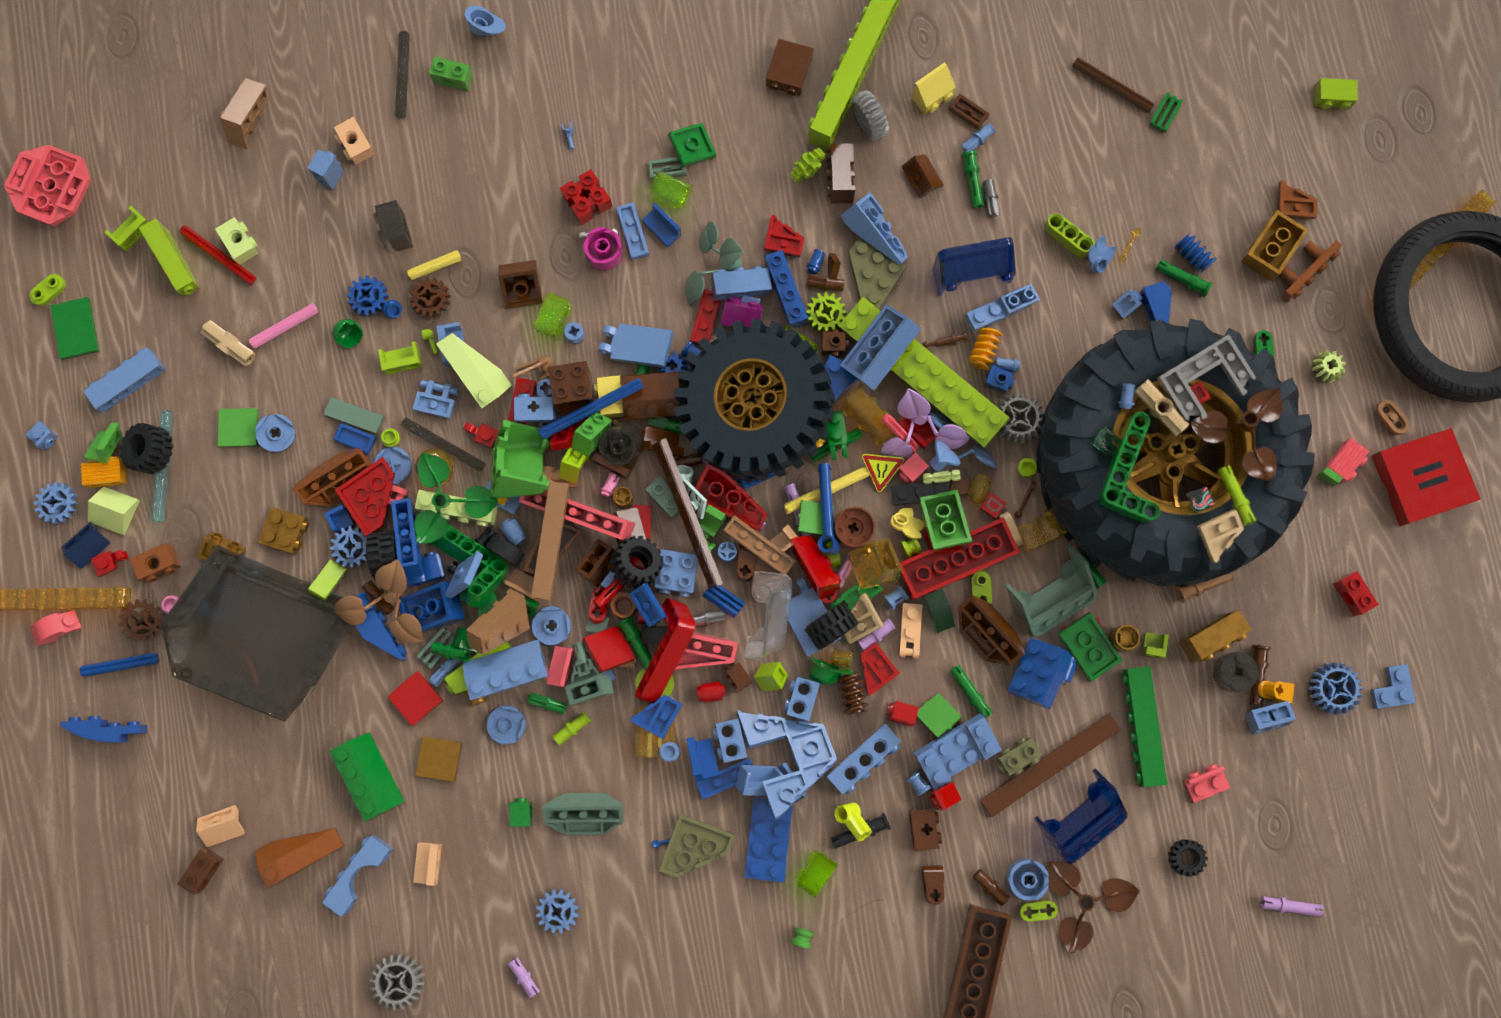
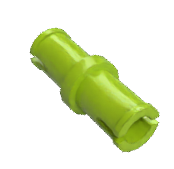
(571, 728)

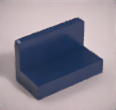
(85, 545)

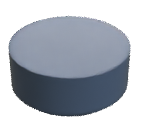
(669, 751)

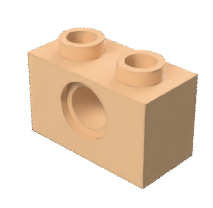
(349, 131)

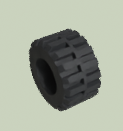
(146, 448)
(380, 550)
(645, 552)
(831, 626)

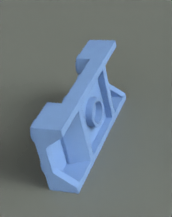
(957, 750)

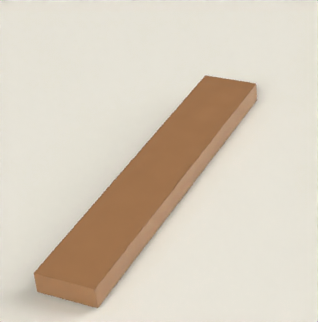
(550, 540)

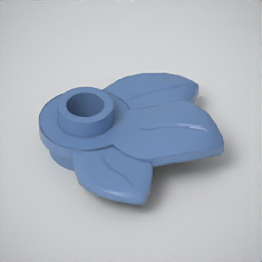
(1100, 255)

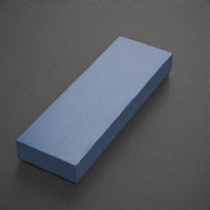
(632, 231)

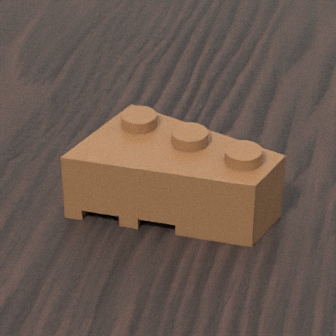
(500, 624)

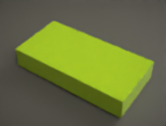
(327, 580)

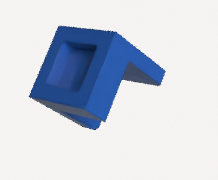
(339, 518)

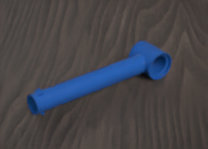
(827, 511)

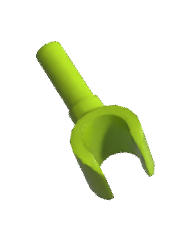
(428, 334)

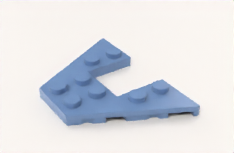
(809, 748)

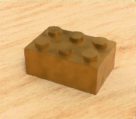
(1274, 245)
(1215, 636)

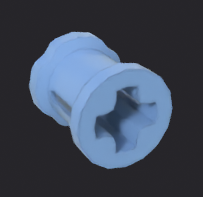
(895, 597)
(918, 783)

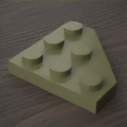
(873, 272)
(694, 846)

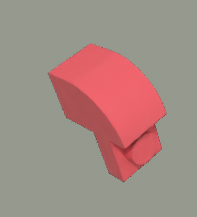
(53, 626)

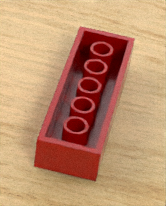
(945, 566)

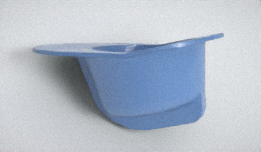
(483, 22)

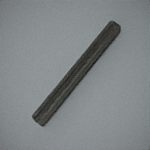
(402, 75)
(443, 444)

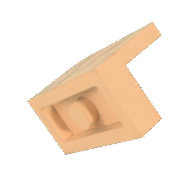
(219, 826)
(427, 863)

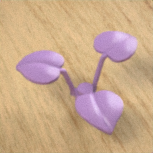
(917, 409)

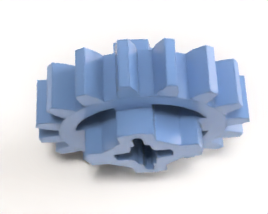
(53, 495)
(351, 538)
(563, 919)

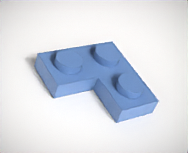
(1400, 689)

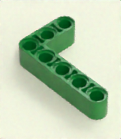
(1124, 471)
(490, 570)

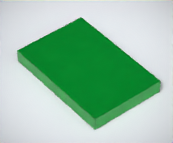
(75, 328)
(1090, 646)

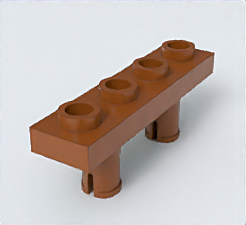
(1321, 259)

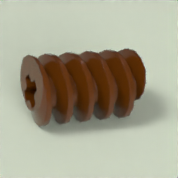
(852, 693)

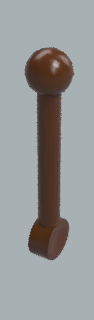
(1018, 514)

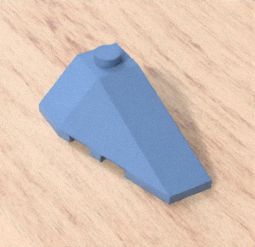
(867, 222)

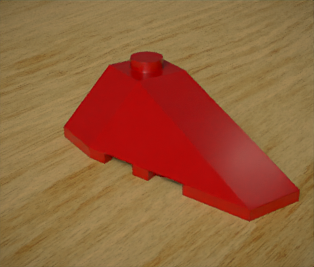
(729, 497)

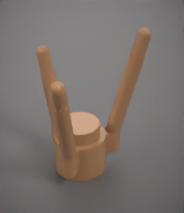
(541, 364)

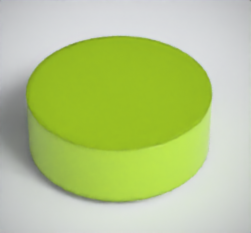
(1026, 468)

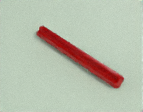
(217, 255)

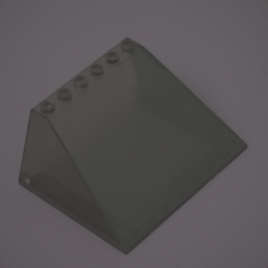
(252, 634)

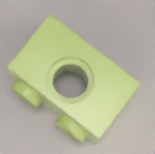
(230, 232)

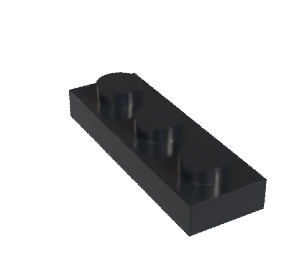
(911, 493)

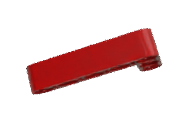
(669, 652)

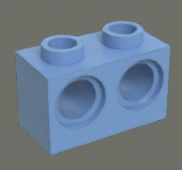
(806, 700)
(1270, 717)
(735, 739)

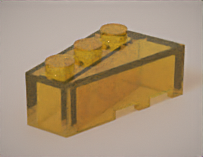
(867, 414)

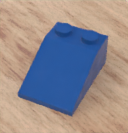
(433, 607)

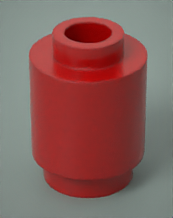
(711, 692)

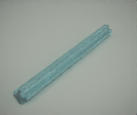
(162, 477)

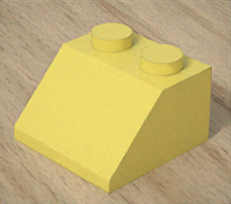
(934, 89)

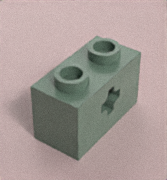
(662, 495)

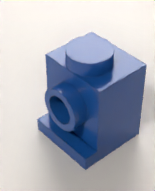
(992, 381)

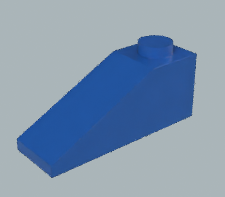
(1157, 301)

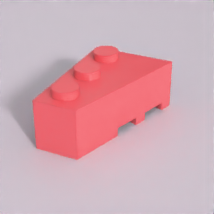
(708, 650)

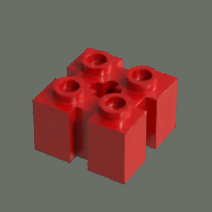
(585, 207)

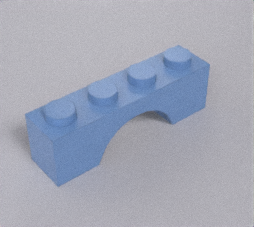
(342, 895)

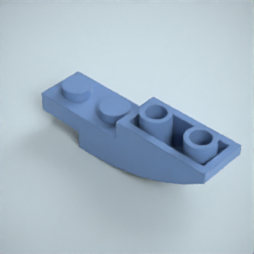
(1002, 308)

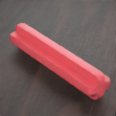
(898, 431)

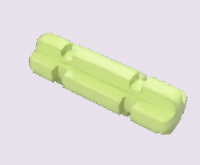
(941, 477)

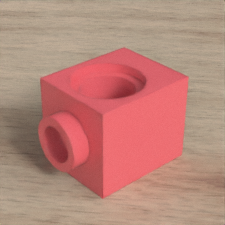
(912, 469)

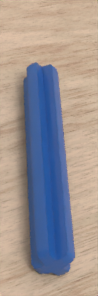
(120, 664)

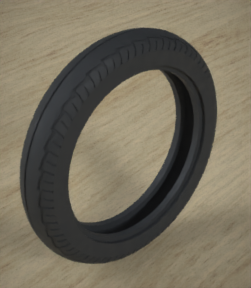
(1393, 313)

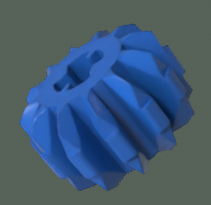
(677, 361)

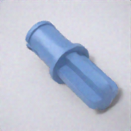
(978, 138)
(445, 669)

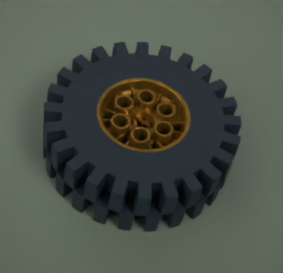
(769, 443)

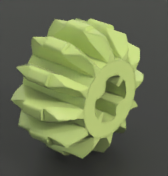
(1323, 369)

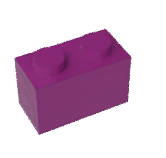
(738, 310)

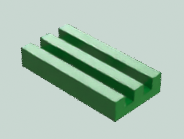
(1172, 99)

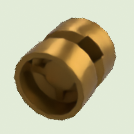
(1124, 638)

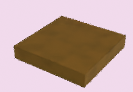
(438, 759)

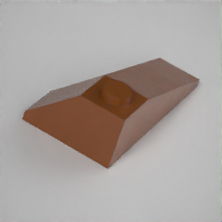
(291, 855)

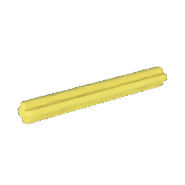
(836, 485)

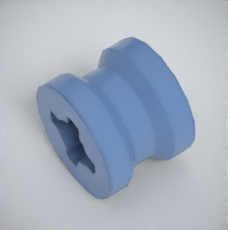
(575, 337)
(727, 548)

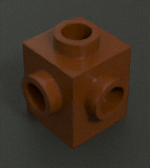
(834, 343)

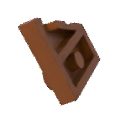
(1295, 202)

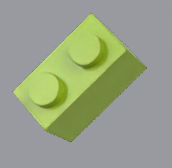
(1335, 93)

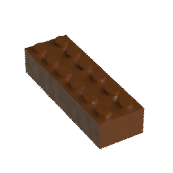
(978, 963)

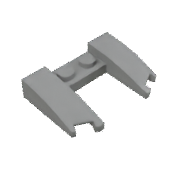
(1221, 353)

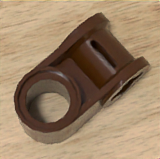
(745, 560)
(933, 880)

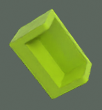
(128, 232)
(400, 359)
(571, 465)

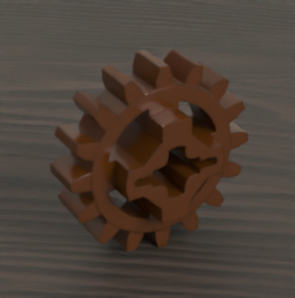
(437, 300)
(134, 615)

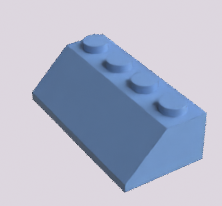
(880, 346)
(505, 670)

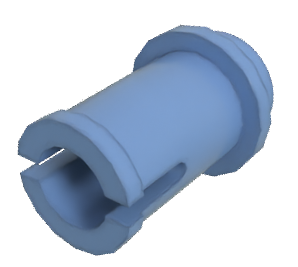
(1008, 364)
(1127, 396)

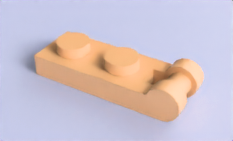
(910, 630)

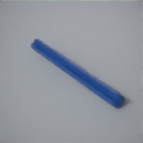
(591, 408)

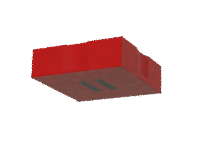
(1426, 477)

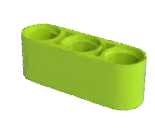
(1066, 226)

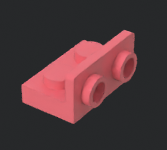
(1206, 783)

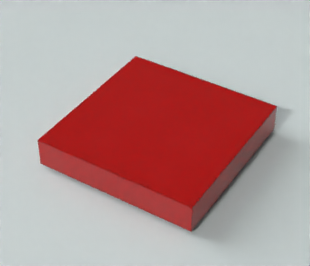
(608, 649)
(415, 698)

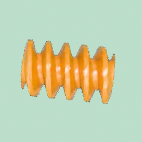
(984, 347)

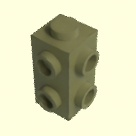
(1013, 760)

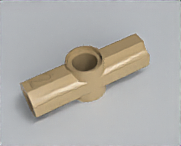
(228, 343)
(1170, 418)

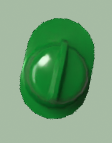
(825, 672)

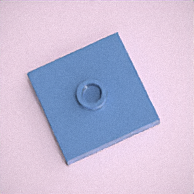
(464, 575)

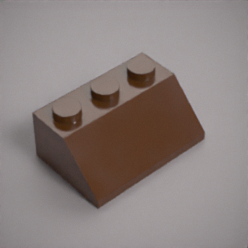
(654, 399)

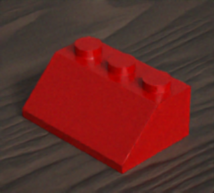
(815, 566)

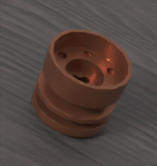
(863, 523)

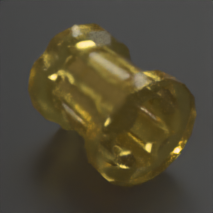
(842, 658)

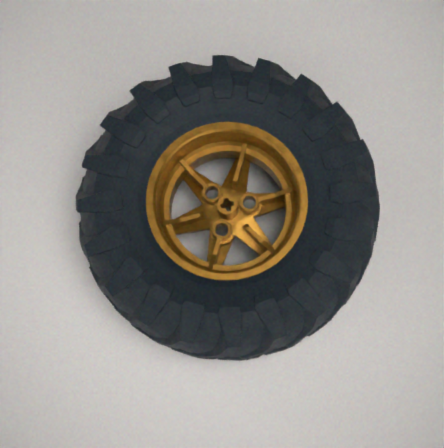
(1170, 546)

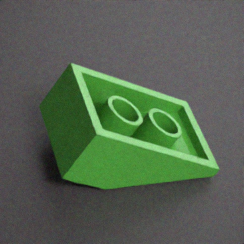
(945, 520)

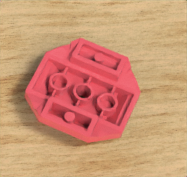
(36, 174)

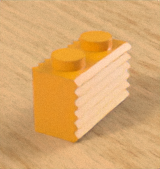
(103, 474)

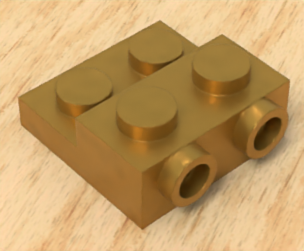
(283, 530)

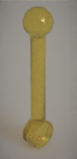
(1136, 232)

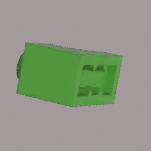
(712, 522)

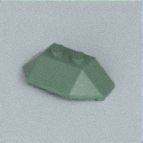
(583, 813)

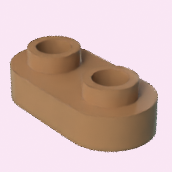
(1393, 416)

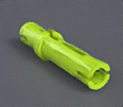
(1241, 504)

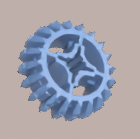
(1345, 677)

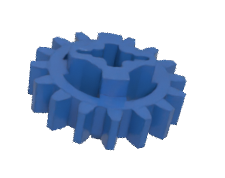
(361, 302)

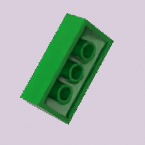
(367, 776)

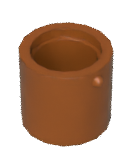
(623, 606)

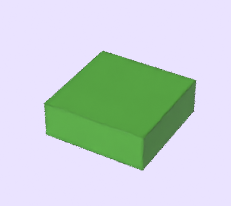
(1329, 476)

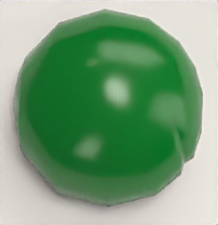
(347, 333)

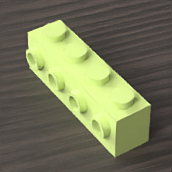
(454, 510)

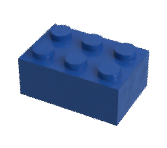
(1040, 673)

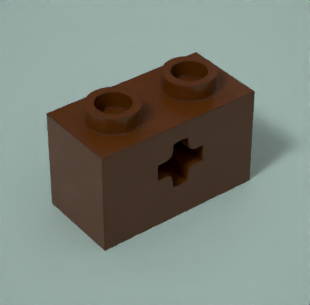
(596, 563)
(920, 839)

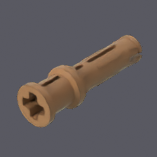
(1191, 590)

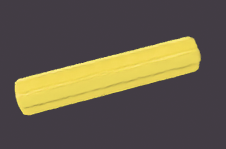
(434, 265)

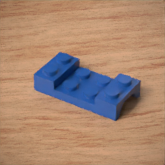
(767, 843)

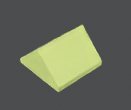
(112, 510)

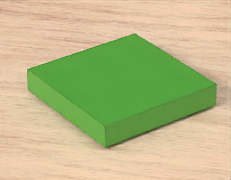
(237, 427)

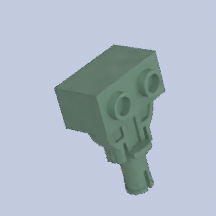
(586, 680)

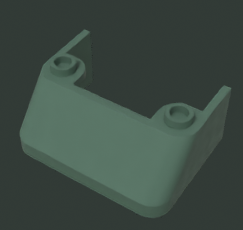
(1058, 599)

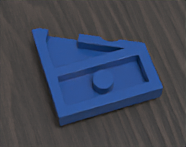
(658, 716)

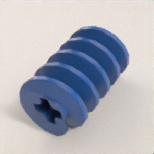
(1195, 253)

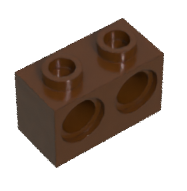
(200, 871)

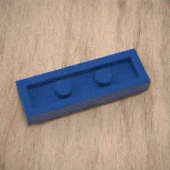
(726, 779)

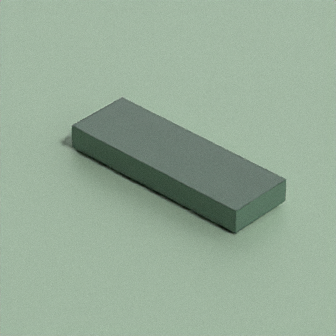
(353, 415)

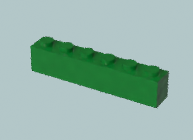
(1144, 727)

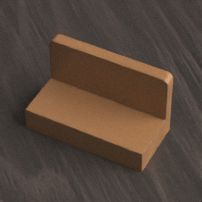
(522, 583)

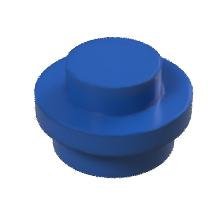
(392, 309)

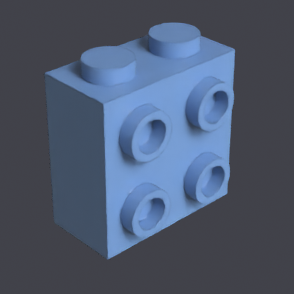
(677, 574)

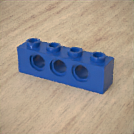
(786, 289)
(405, 536)

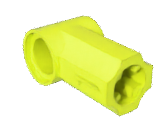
(851, 816)

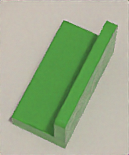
(104, 444)

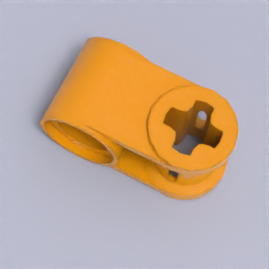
(1276, 691)

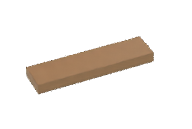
(759, 545)

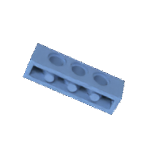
(837, 775)

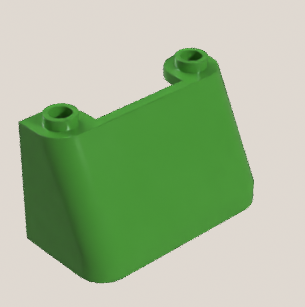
(518, 461)

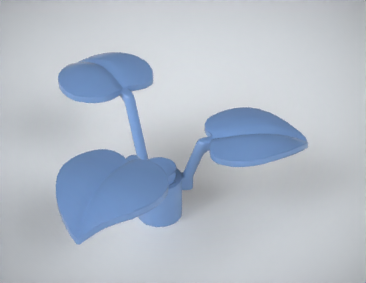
(945, 456)

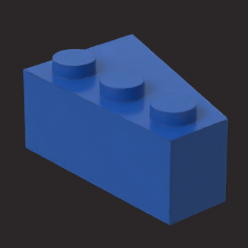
(840, 378)

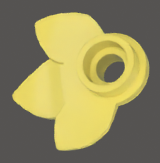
(906, 523)

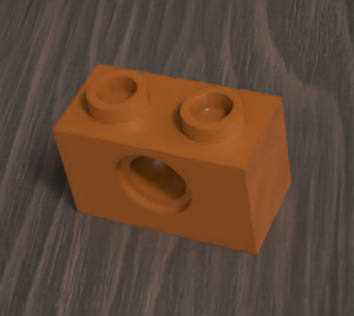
(144, 562)

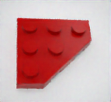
(369, 495)

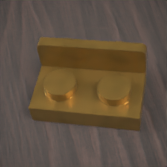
(212, 540)

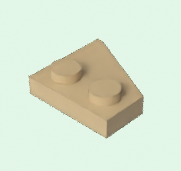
(1220, 533)
(867, 619)

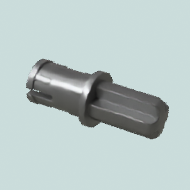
(991, 197)
(709, 618)

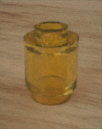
(979, 488)

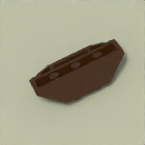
(989, 632)

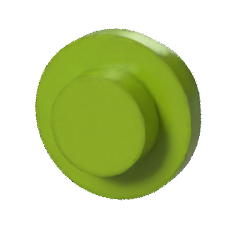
(390, 437)

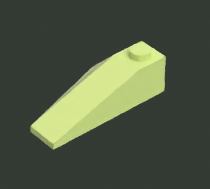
(478, 374)

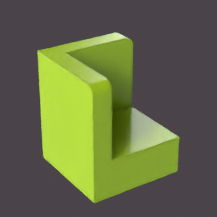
(1155, 645)
(771, 676)

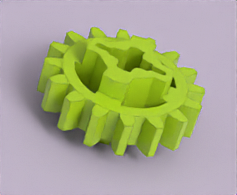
(807, 165)
(833, 308)

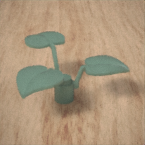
(729, 260)

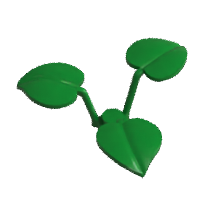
(430, 525)

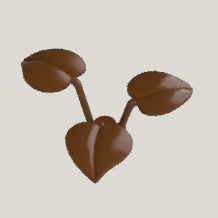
(1264, 406)
(1077, 933)

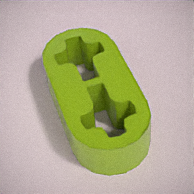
(1037, 905)

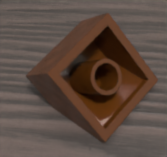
(520, 284)

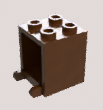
(571, 386)

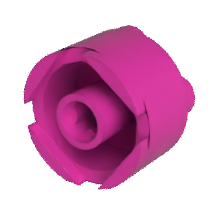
(607, 258)

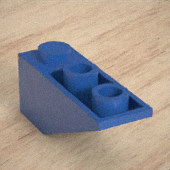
(378, 633)

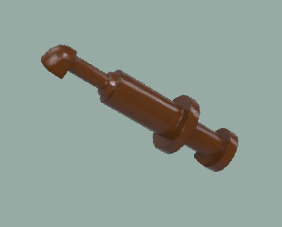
(946, 340)

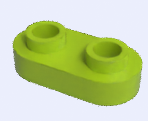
(47, 291)
(981, 589)

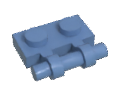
(434, 404)

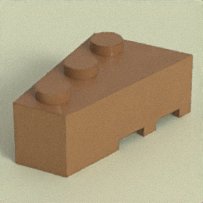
(242, 112)

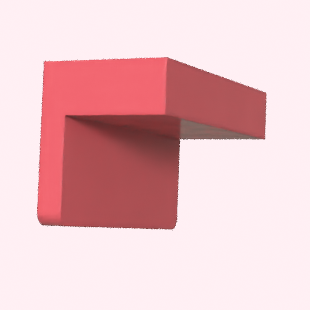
(560, 666)

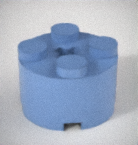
(1038, 879)

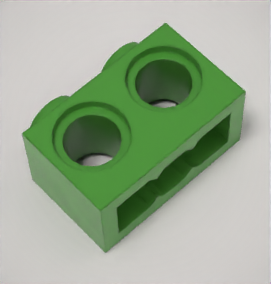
(588, 435)

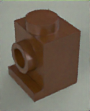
(737, 676)

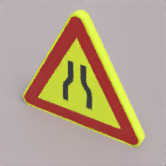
(882, 468)

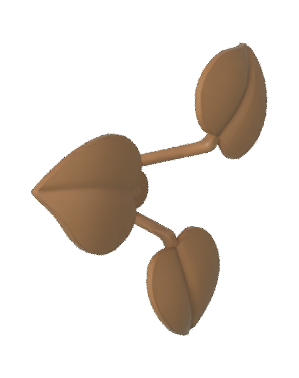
(393, 579)

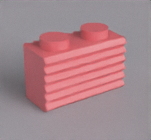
(1347, 459)

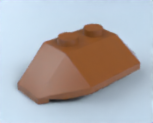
(320, 483)

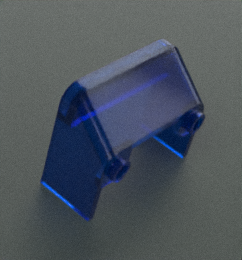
(974, 263)
(1087, 823)

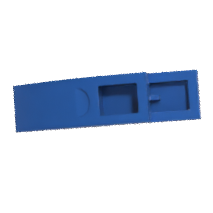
(101, 730)

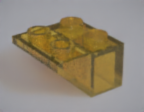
(876, 563)

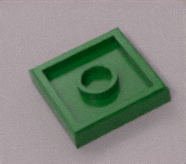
(692, 145)

